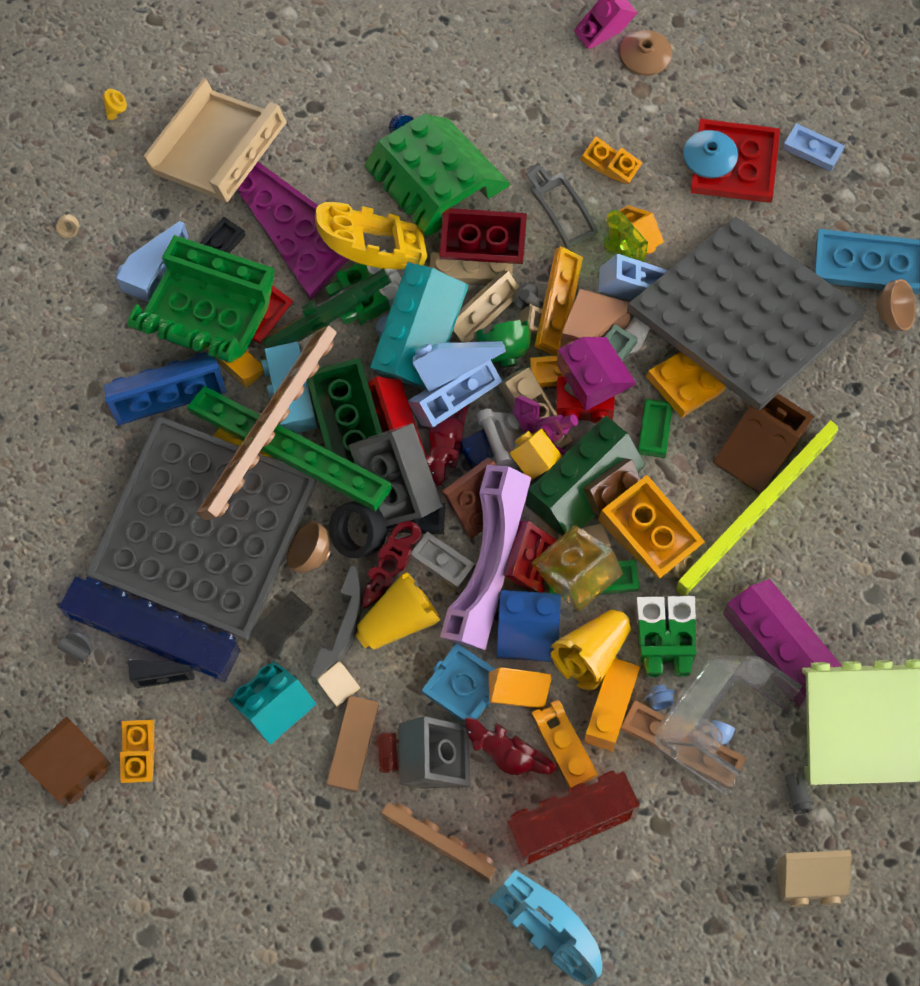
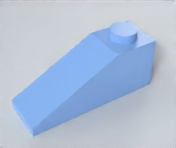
(145, 266)
(627, 277)
(450, 360)
(451, 397)

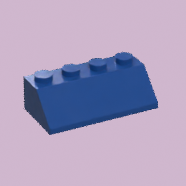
(162, 388)

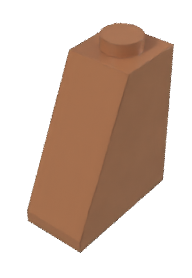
(594, 316)

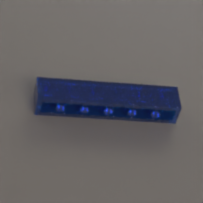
(150, 628)

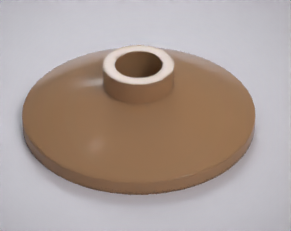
(645, 60)

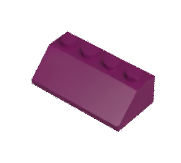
(777, 632)

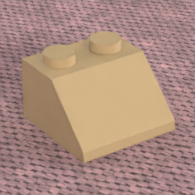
(814, 877)

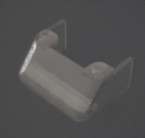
(694, 740)

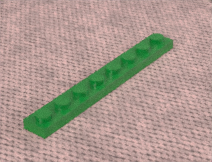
(293, 450)

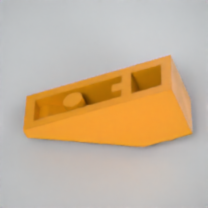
(611, 704)

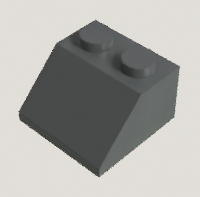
(433, 754)

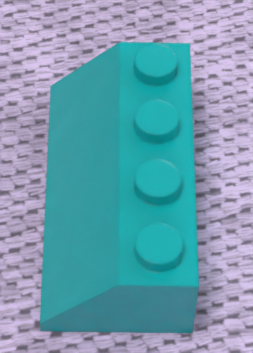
(420, 315)

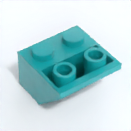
(272, 701)

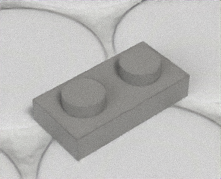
(442, 560)

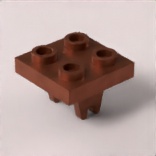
(465, 499)

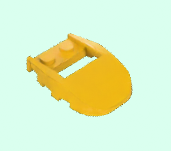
(344, 228)

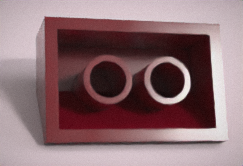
(483, 236)

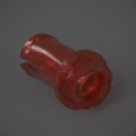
(387, 752)

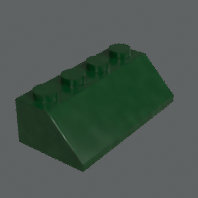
(343, 406)
(560, 493)

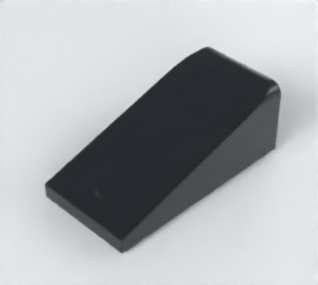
(153, 673)

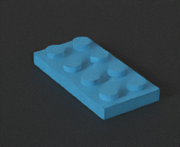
(866, 259)

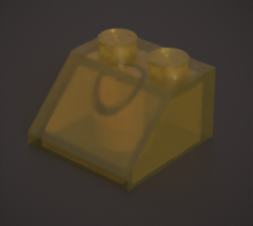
(578, 567)

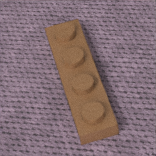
(644, 721)
(450, 847)

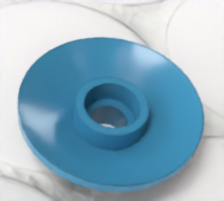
(707, 162)

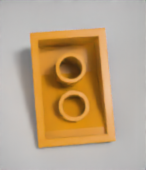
(650, 527)

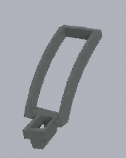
(543, 186)

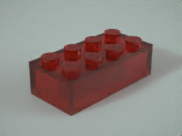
(572, 818)

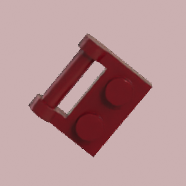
(527, 546)

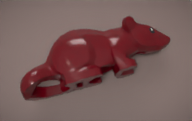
(444, 443)
(392, 560)
(510, 755)

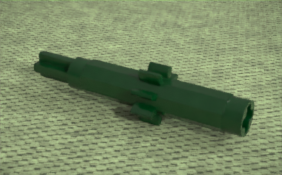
(321, 315)

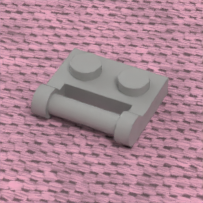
(501, 431)

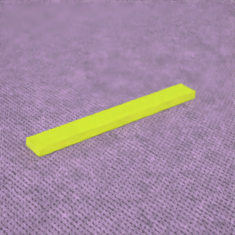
(756, 509)

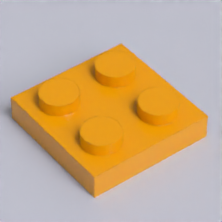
(684, 383)

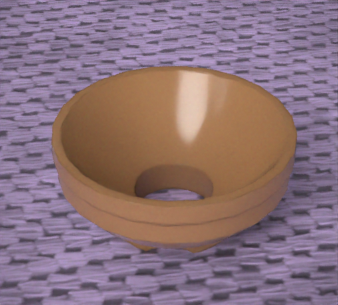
(897, 305)
(309, 548)

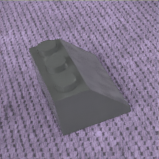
(401, 461)

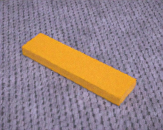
(558, 299)

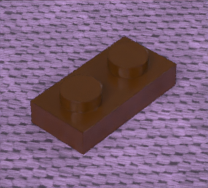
(611, 485)

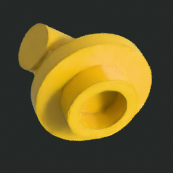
(114, 103)

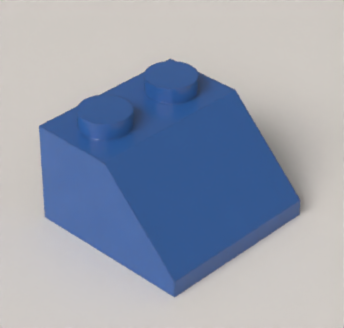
(528, 625)

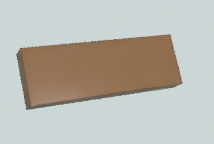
(353, 744)

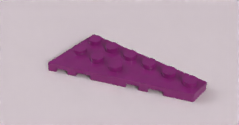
(291, 227)

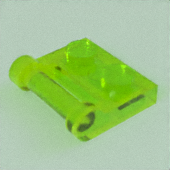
(631, 242)

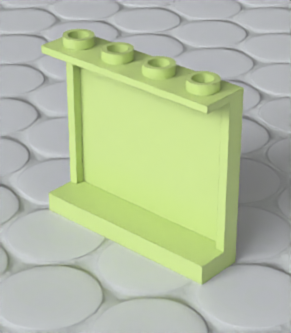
(863, 722)

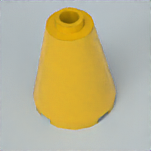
(397, 614)
(591, 648)

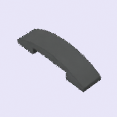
(352, 595)

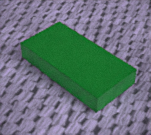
(655, 428)

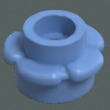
(660, 698)

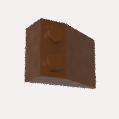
(65, 762)

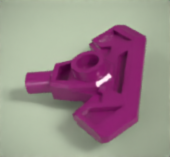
(555, 426)

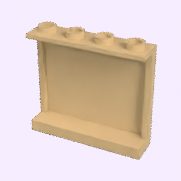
(214, 142)

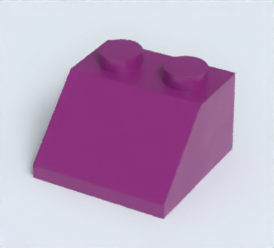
(593, 370)

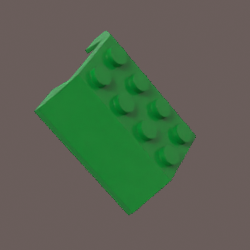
(431, 169)
(206, 300)

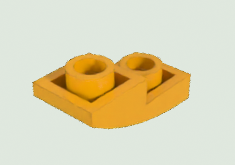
(615, 164)
(137, 751)

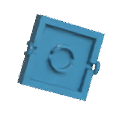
(460, 684)

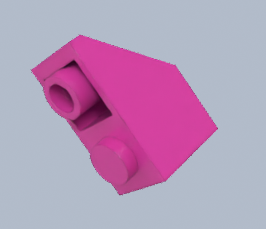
(604, 21)

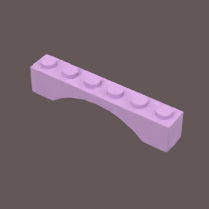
(502, 500)

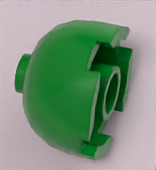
(515, 338)

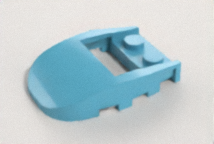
(565, 936)

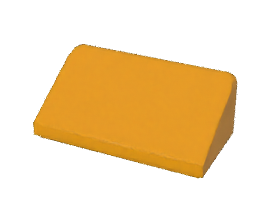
(244, 369)
(519, 687)

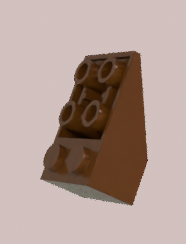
(763, 442)

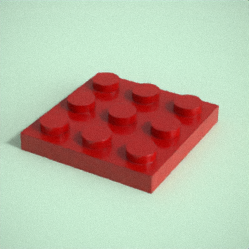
(755, 167)

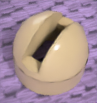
(63, 228)

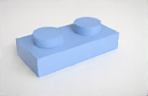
(813, 147)

